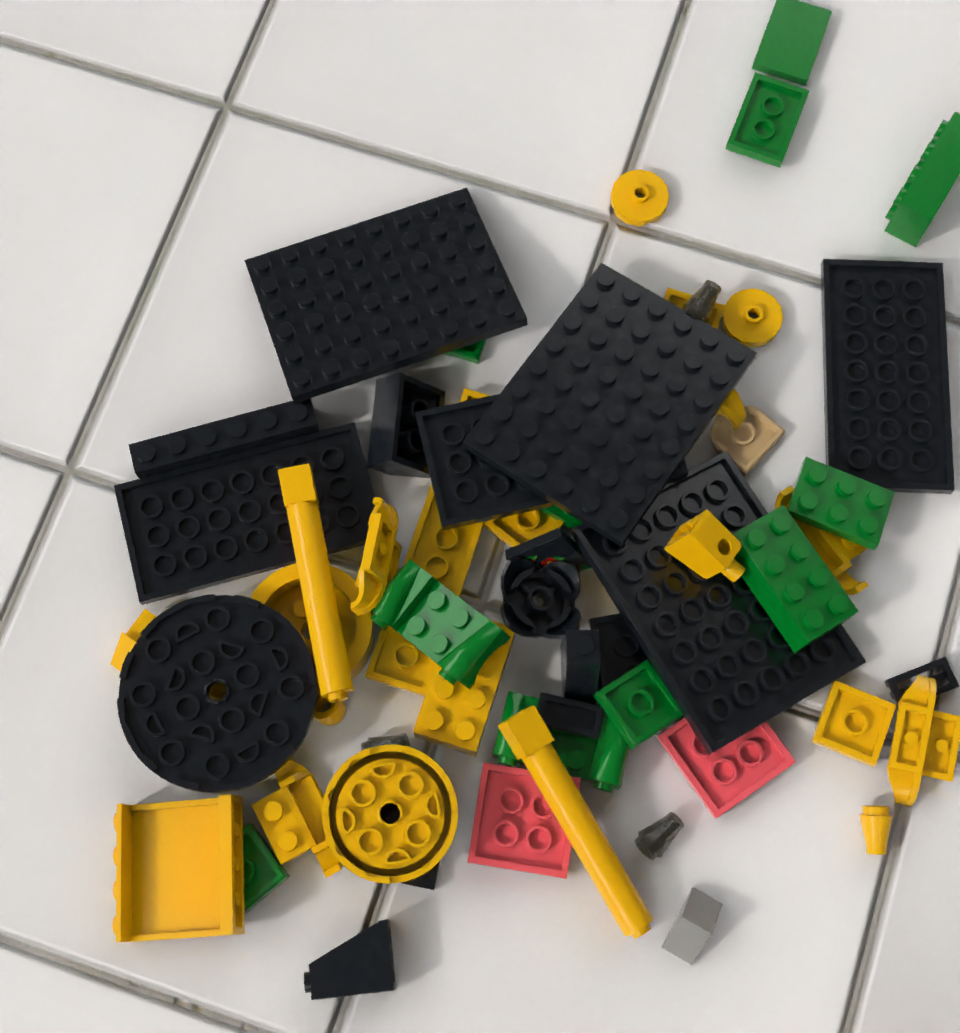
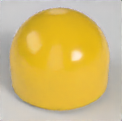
(331, 716)

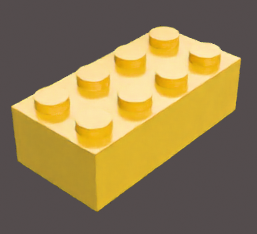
(458, 715)

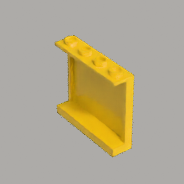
(179, 869)

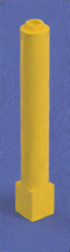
(316, 582)
(532, 743)

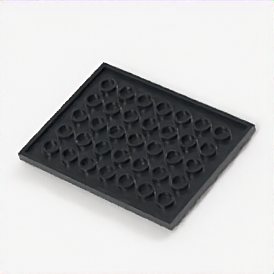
(383, 294)
(610, 403)
(709, 634)

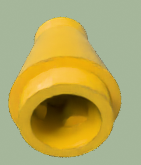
(876, 828)

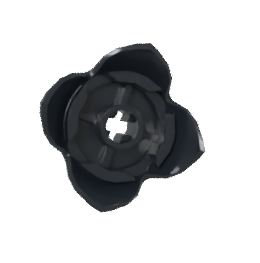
(554, 583)

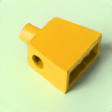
(706, 547)

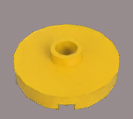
(638, 210)
(748, 330)

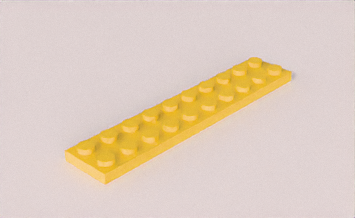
(448, 559)

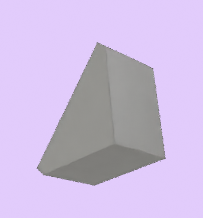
(692, 926)

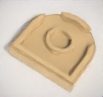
(747, 443)

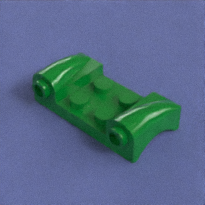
(438, 624)
(591, 760)

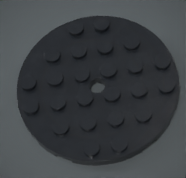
(229, 741)

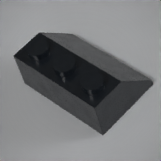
(394, 434)

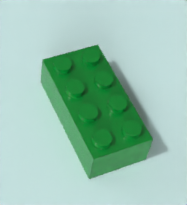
(927, 184)
(791, 579)

